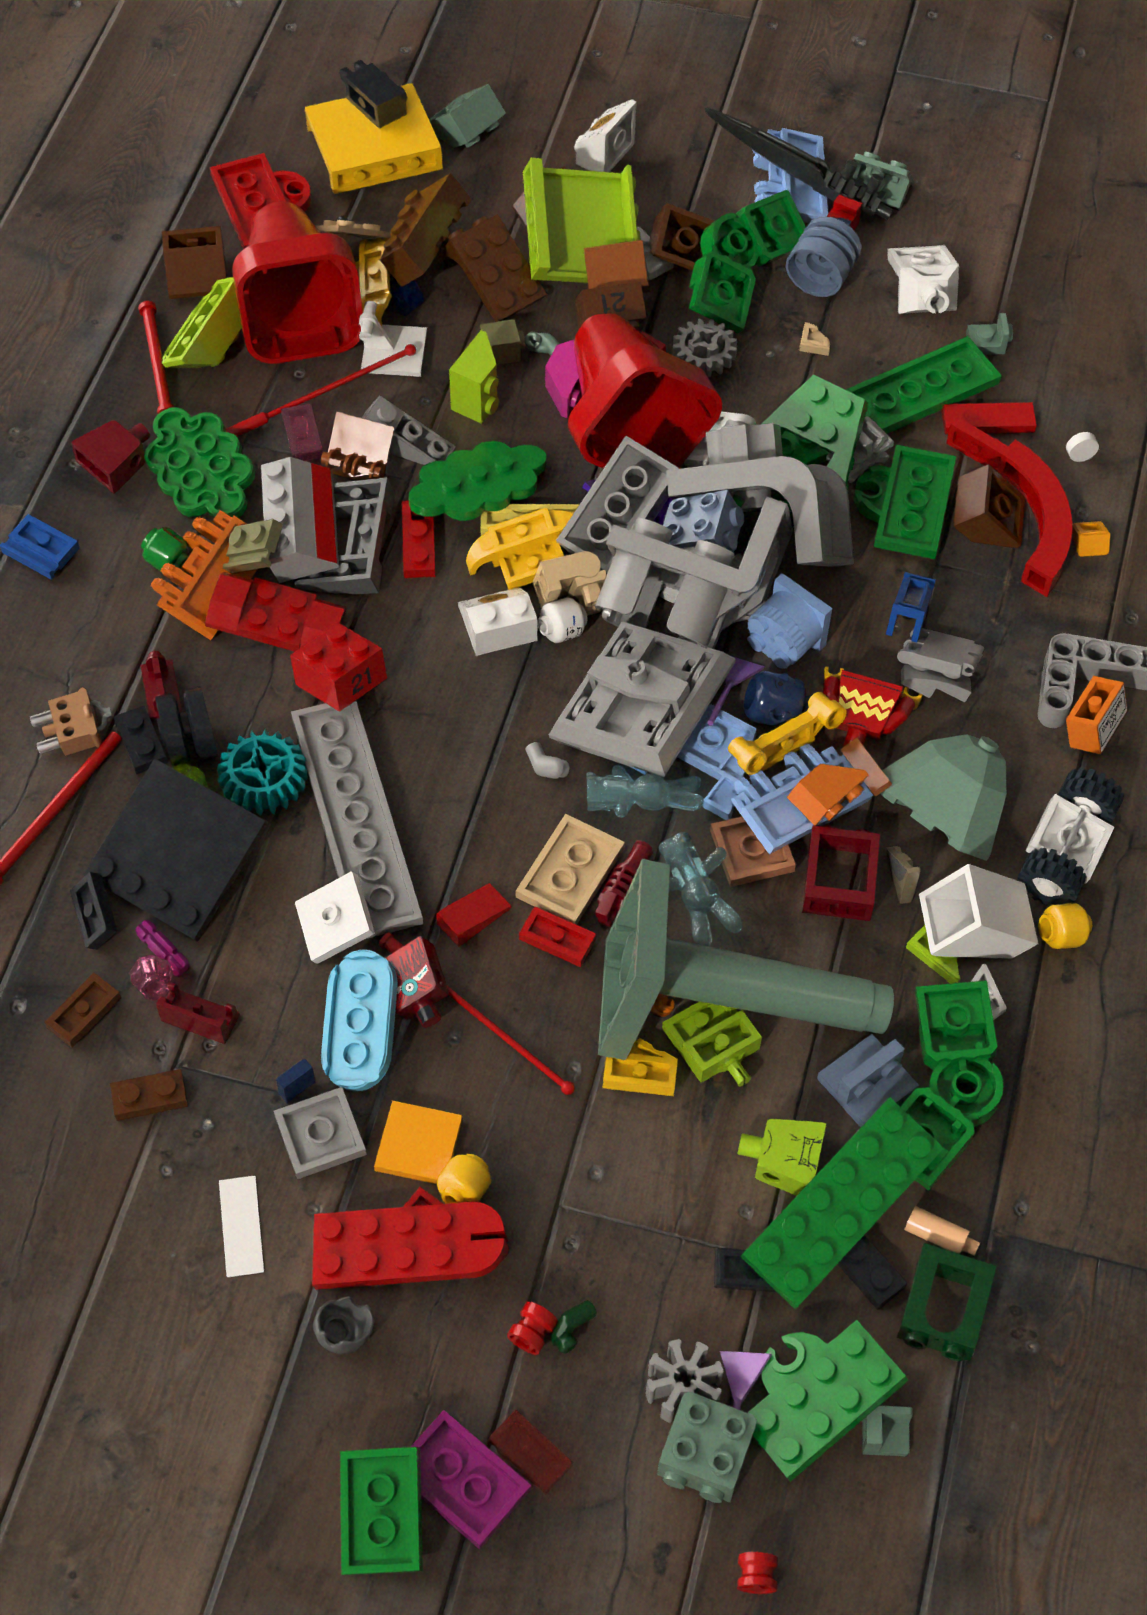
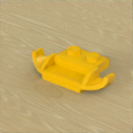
(373, 275)
(520, 545)

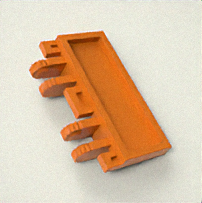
(205, 565)

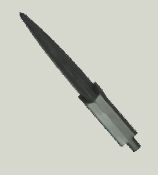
(807, 168)

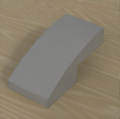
(927, 681)

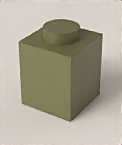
(505, 340)

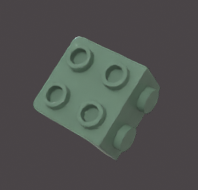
(706, 1447)

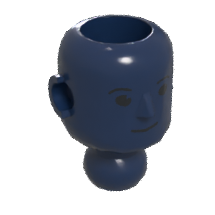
(774, 698)

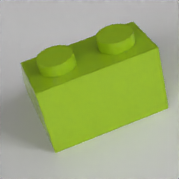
(475, 380)

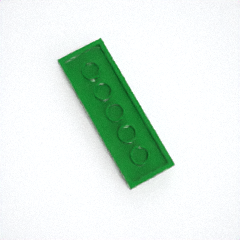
(842, 1203)

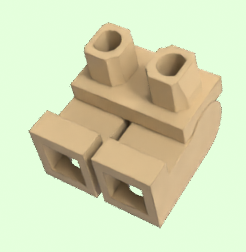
(571, 576)

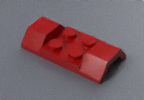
(269, 612)

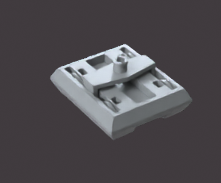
(642, 698)

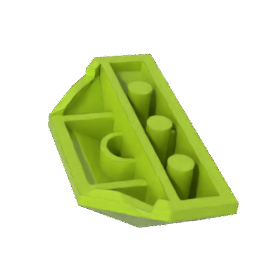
(207, 330)

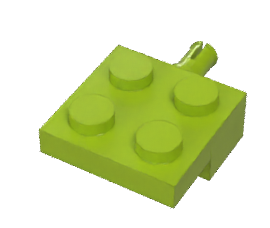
(713, 1040)

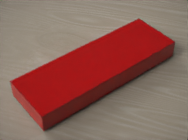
(992, 416)

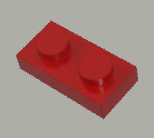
(557, 936)

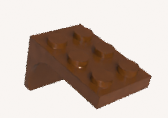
(494, 267)

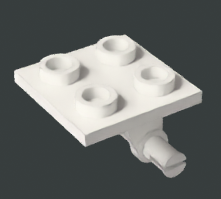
(388, 340)

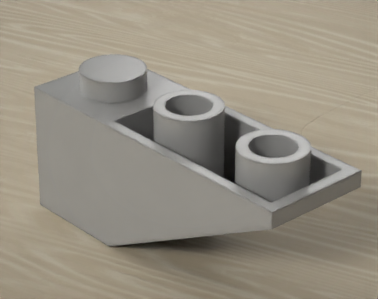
(410, 437)

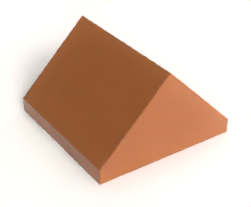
(617, 265)

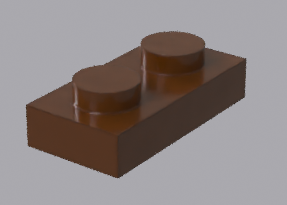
(82, 1010)
(148, 1094)

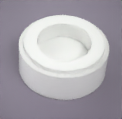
(1082, 446)

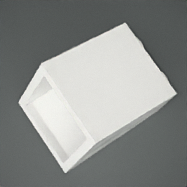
(978, 915)

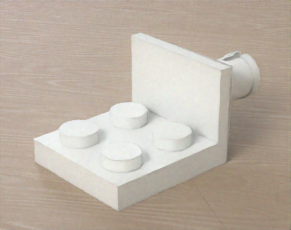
(925, 278)

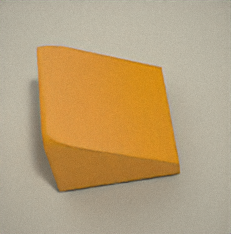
(1091, 538)

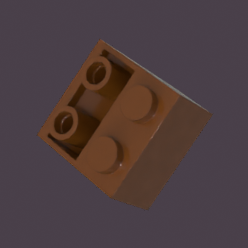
(193, 260)

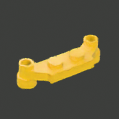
(789, 737)

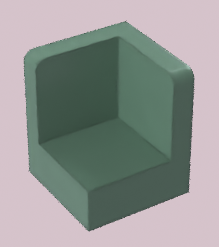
(887, 1431)

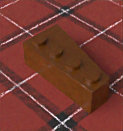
(422, 228)

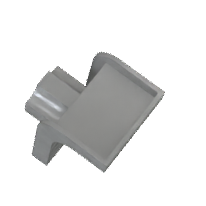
(752, 465)

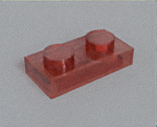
(530, 1451)

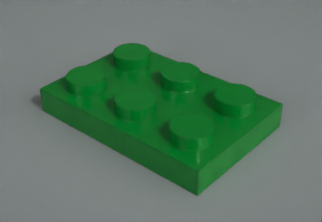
(381, 1511)

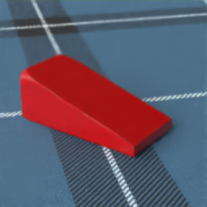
(472, 914)

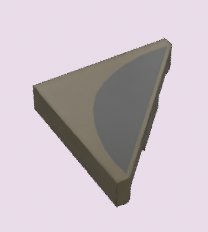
(903, 873)

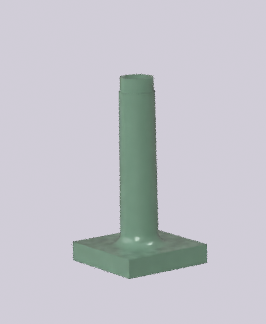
(647, 963)

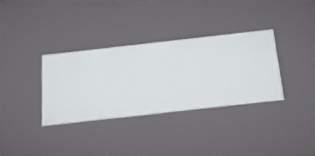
(241, 1226)

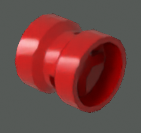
(531, 1329)

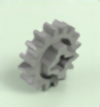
(705, 346)

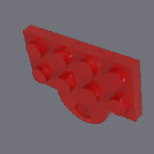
(250, 185)

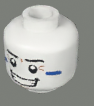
(562, 620)

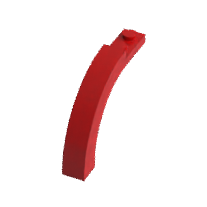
(1038, 486)

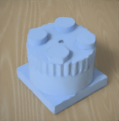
(789, 623)

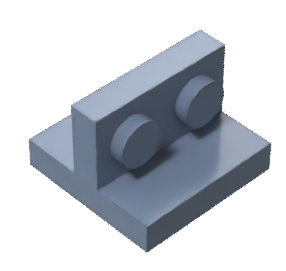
(867, 1078)

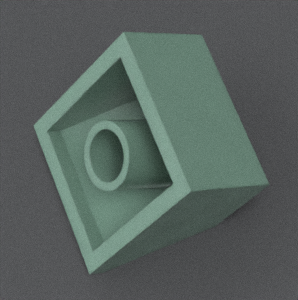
(468, 117)

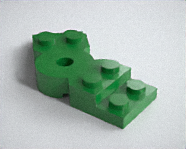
(731, 246)
(959, 1048)

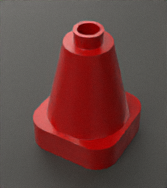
(296, 288)
(638, 394)

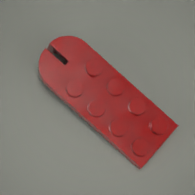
(406, 1245)

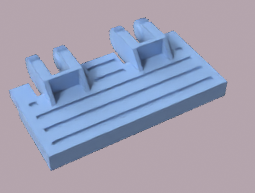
(808, 202)
(769, 810)

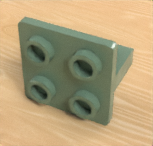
(895, 177)

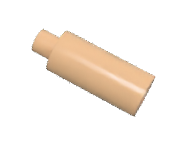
(940, 1232)

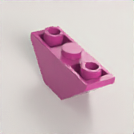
(563, 378)

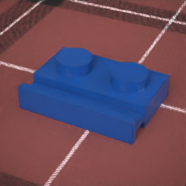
(39, 546)

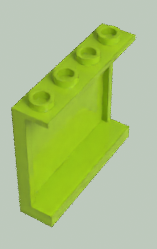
(575, 212)

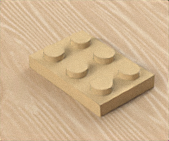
(570, 869)

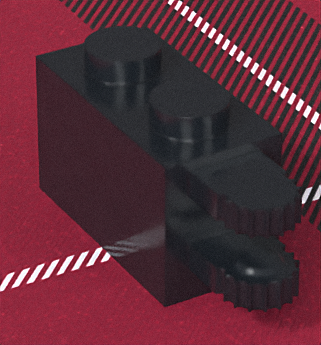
(374, 93)

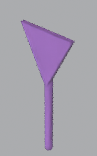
(740, 671)
(742, 1372)

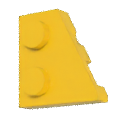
(643, 1071)

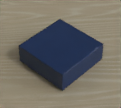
(295, 1080)

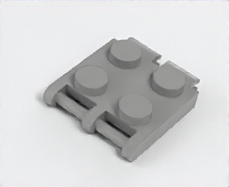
(941, 653)

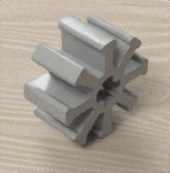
(869, 449)
(669, 1373)

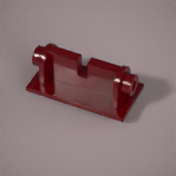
(158, 680)

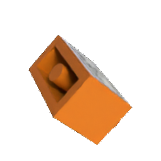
(1096, 714)

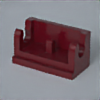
(197, 1014)

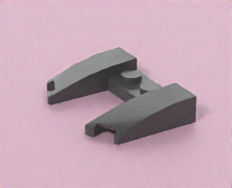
(359, 569)

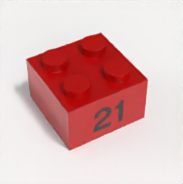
(338, 666)

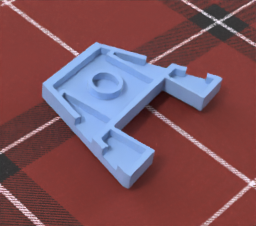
(709, 753)

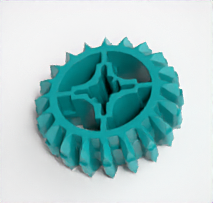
(281, 763)

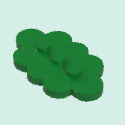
(199, 463)
(477, 480)

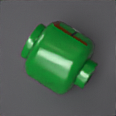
(164, 547)

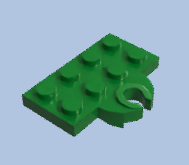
(907, 500)
(821, 1394)

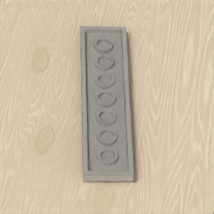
(357, 813)

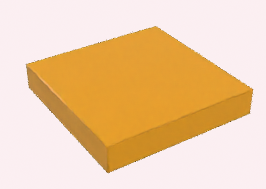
(417, 1142)

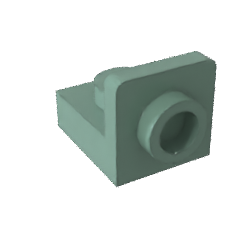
(991, 337)

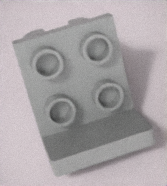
(709, 585)

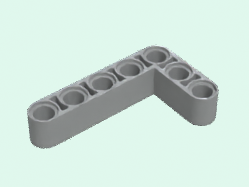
(1083, 658)

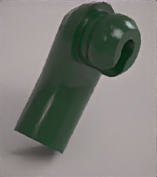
(569, 1320)

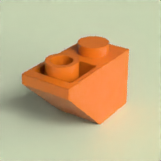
(824, 790)

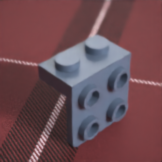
(704, 517)

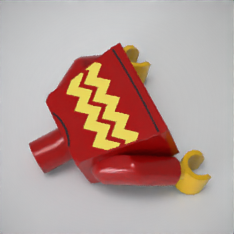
(870, 704)

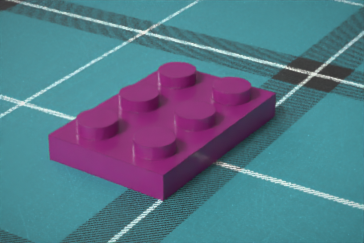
(467, 1480)

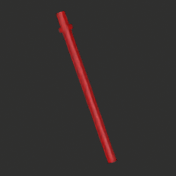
(58, 803)

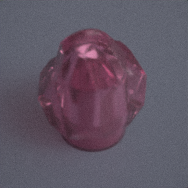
(151, 976)

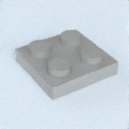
(319, 1133)

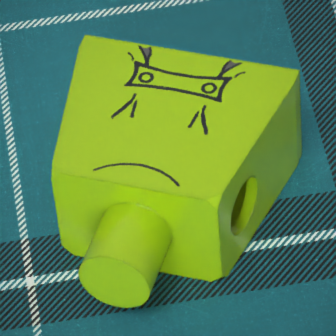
(786, 1153)

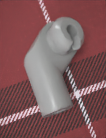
(546, 765)

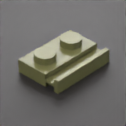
(252, 545)

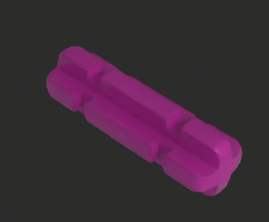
(162, 947)

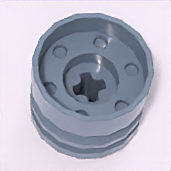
(823, 256)

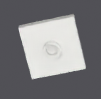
(334, 917)

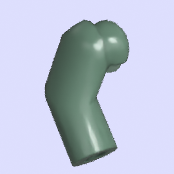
(541, 342)

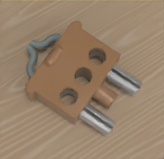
(72, 723)

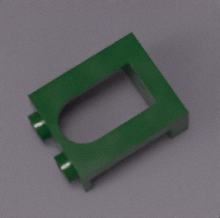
(959, 1269)

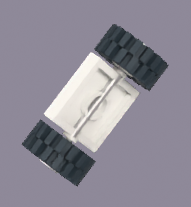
(1071, 837)

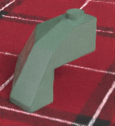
(953, 787)

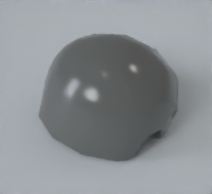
(343, 1325)

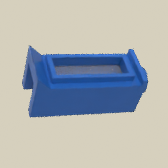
(912, 602)

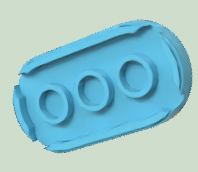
(359, 1020)

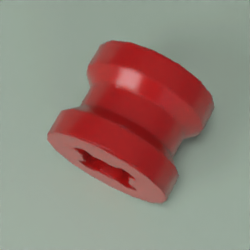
(757, 1573)

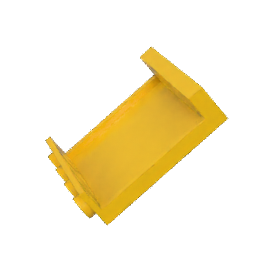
(363, 154)

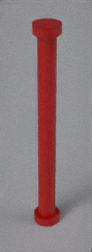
(148, 310)

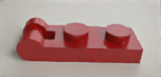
(417, 544)

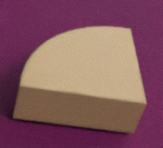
(814, 341)

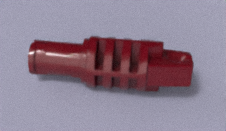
(619, 883)

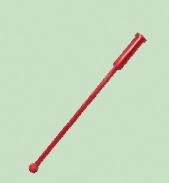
(263, 418)
(567, 1087)

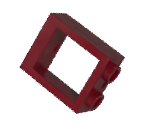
(838, 901)

